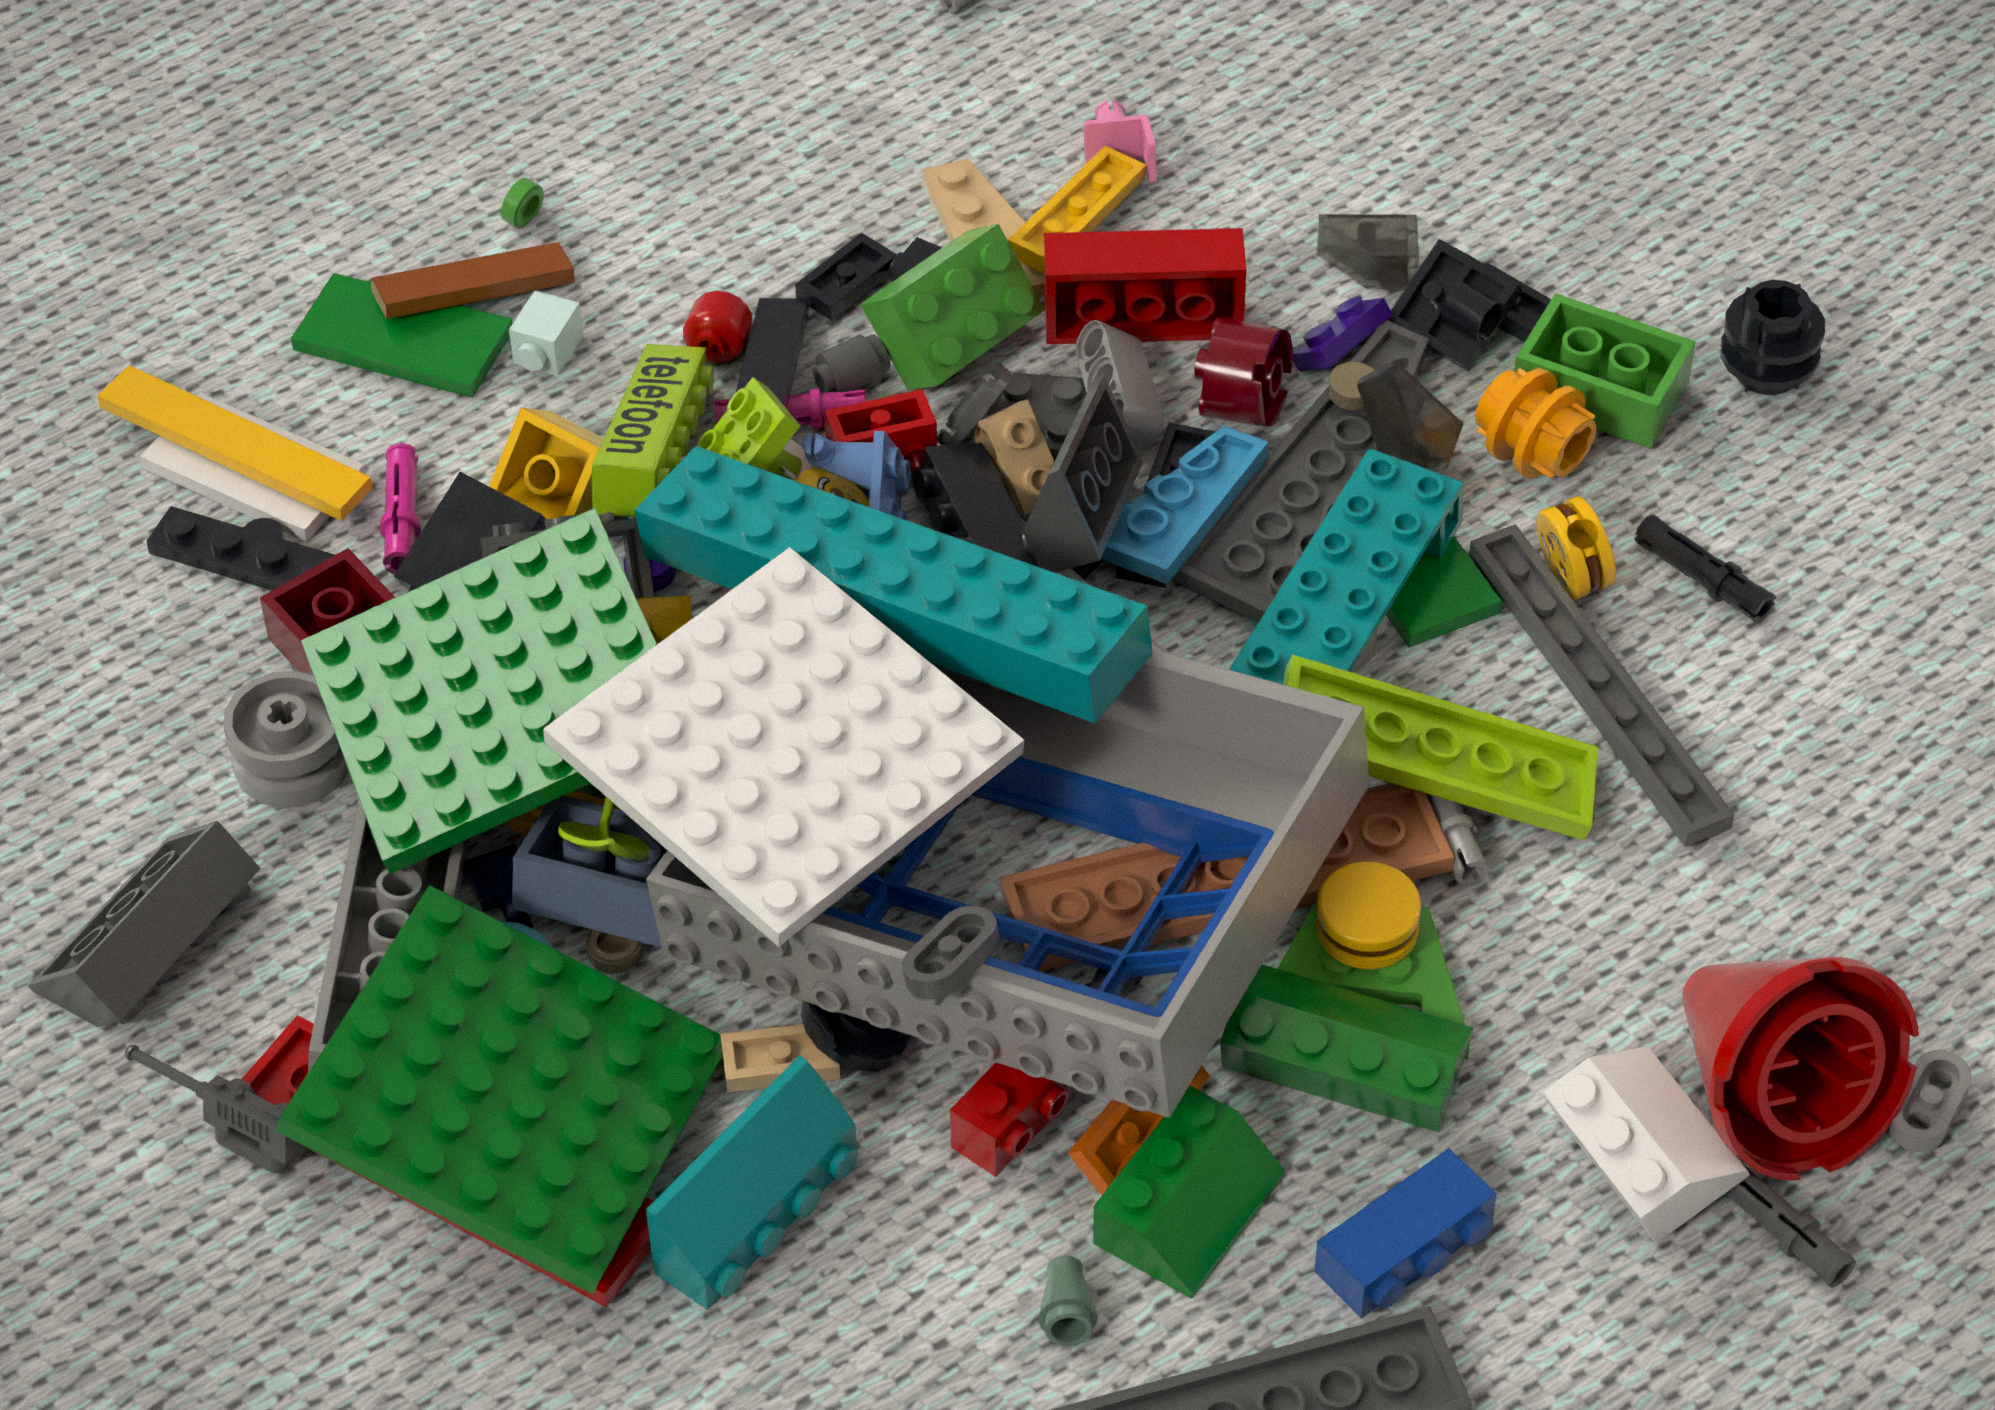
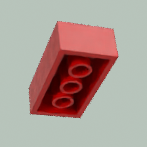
(1143, 282)

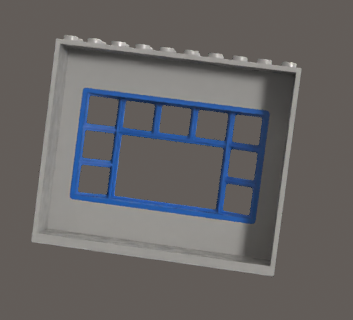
(1176, 762)

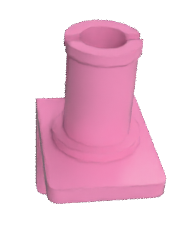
(1122, 133)

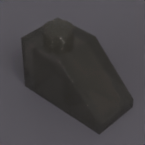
(1371, 248)
(1408, 418)

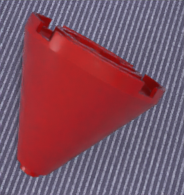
(1800, 1058)

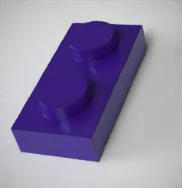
(1333, 340)

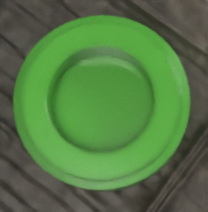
(522, 203)

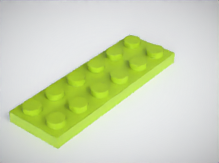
(1464, 751)

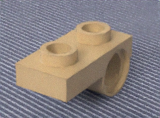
(1017, 451)

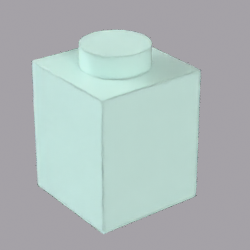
(546, 333)

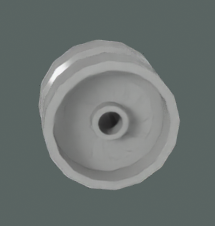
(283, 741)

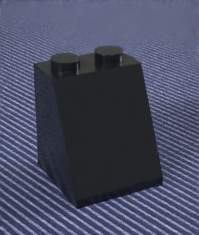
(456, 527)

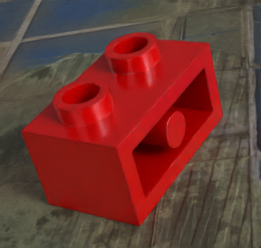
(902, 416)
(1003, 1115)

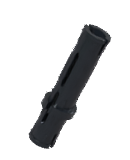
(1720, 578)

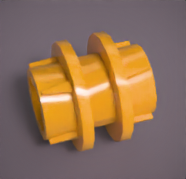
(1535, 423)

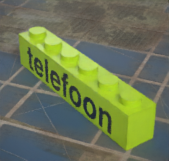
(651, 426)

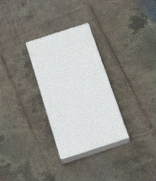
(235, 489)

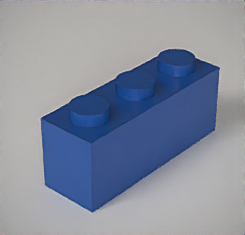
(1406, 1234)

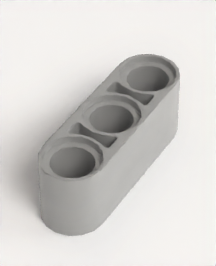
(1124, 364)

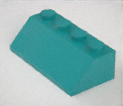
(751, 1185)

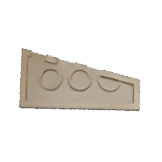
(970, 201)

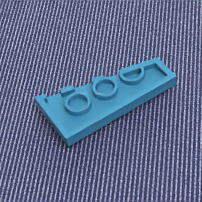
(1181, 508)

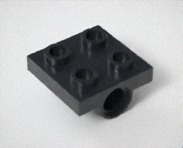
(1455, 304)

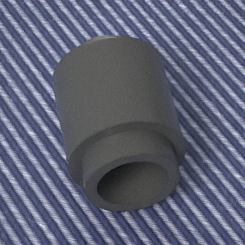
(851, 364)

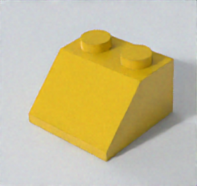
(548, 464)

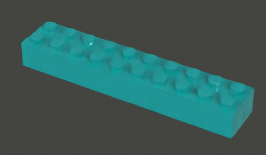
(935, 592)

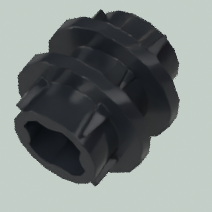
(1772, 337)

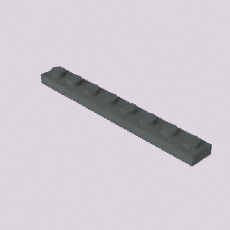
(1601, 686)

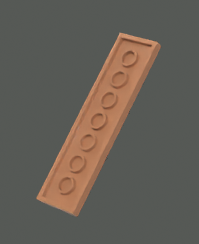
(1111, 891)

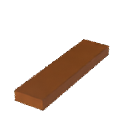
(472, 280)

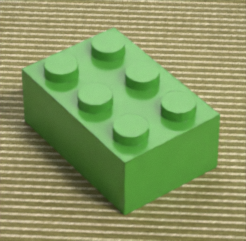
(953, 307)
(1622, 366)

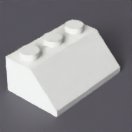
(1645, 1137)

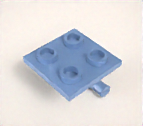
(870, 465)

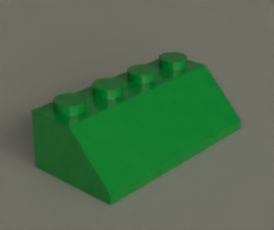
(1346, 1047)

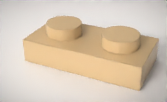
(760, 1055)

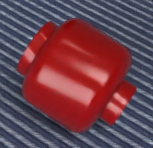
(720, 323)

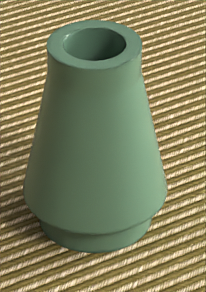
(1067, 1306)

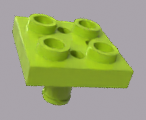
(755, 431)

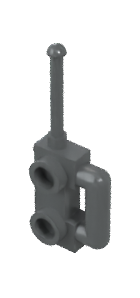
(240, 1117)

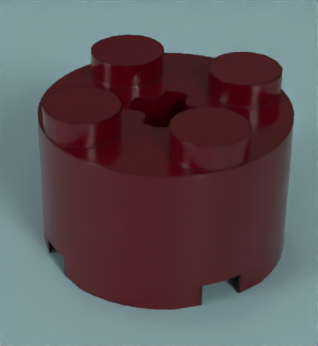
(1244, 372)

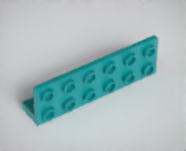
(1354, 566)

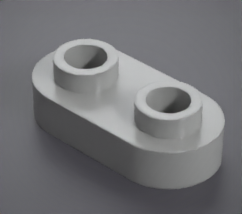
(1929, 1104)

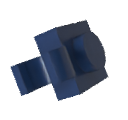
(493, 882)

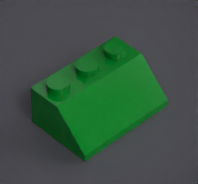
(1186, 1193)

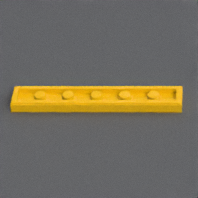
(235, 442)

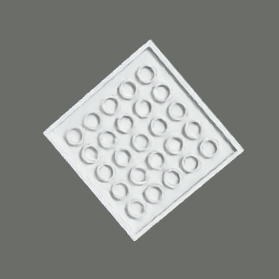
(783, 744)

